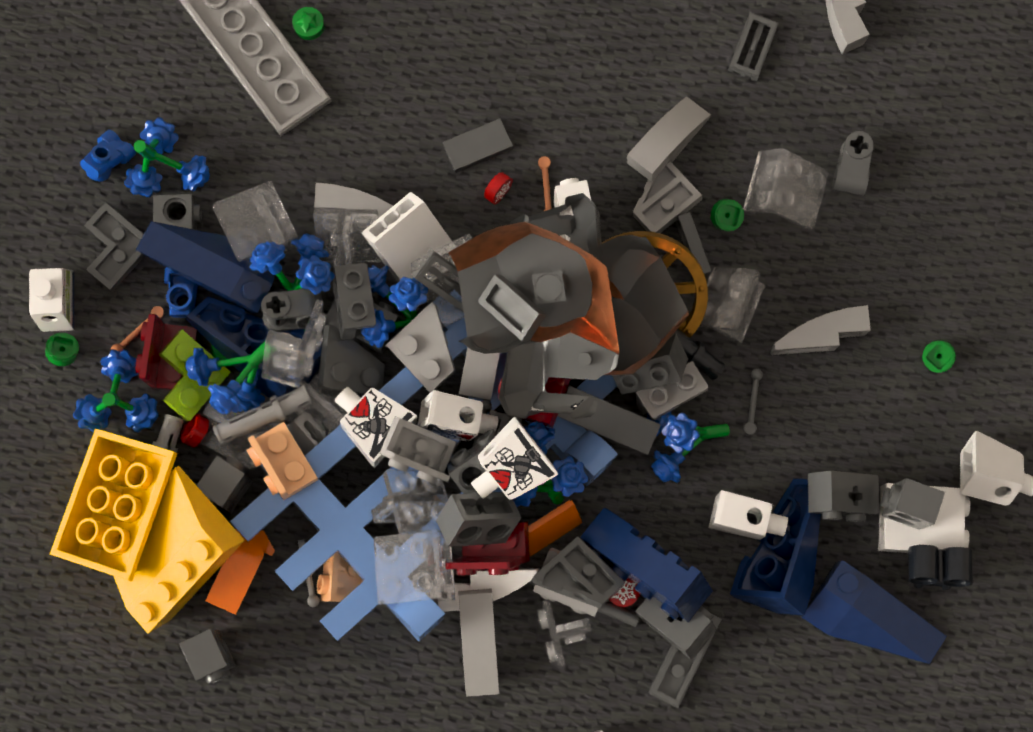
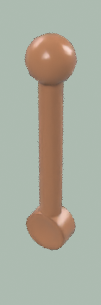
(544, 163)
(119, 347)

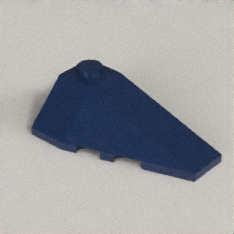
(207, 262)
(783, 567)
(865, 613)

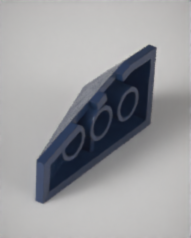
(240, 335)

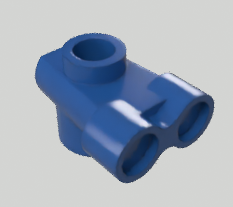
(106, 155)
(177, 288)

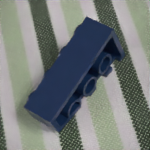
(643, 561)

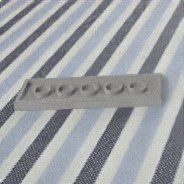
(260, 60)

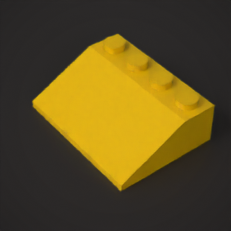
(113, 504)
(180, 554)

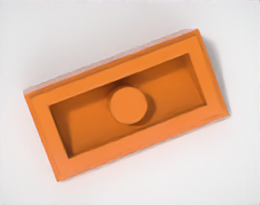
(553, 526)

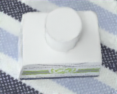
(52, 295)

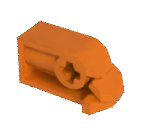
(238, 573)

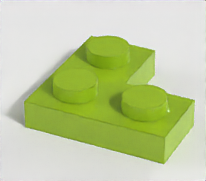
(187, 396)

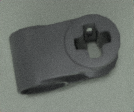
(852, 168)
(294, 309)

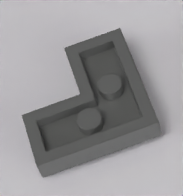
(121, 241)

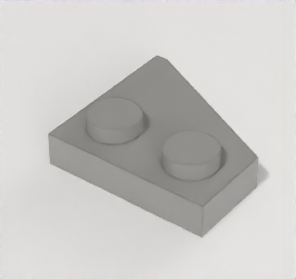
(665, 200)
(424, 349)

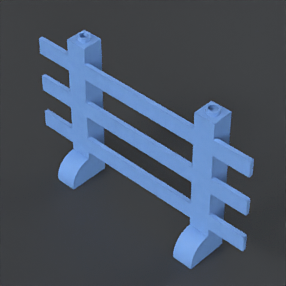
(343, 528)

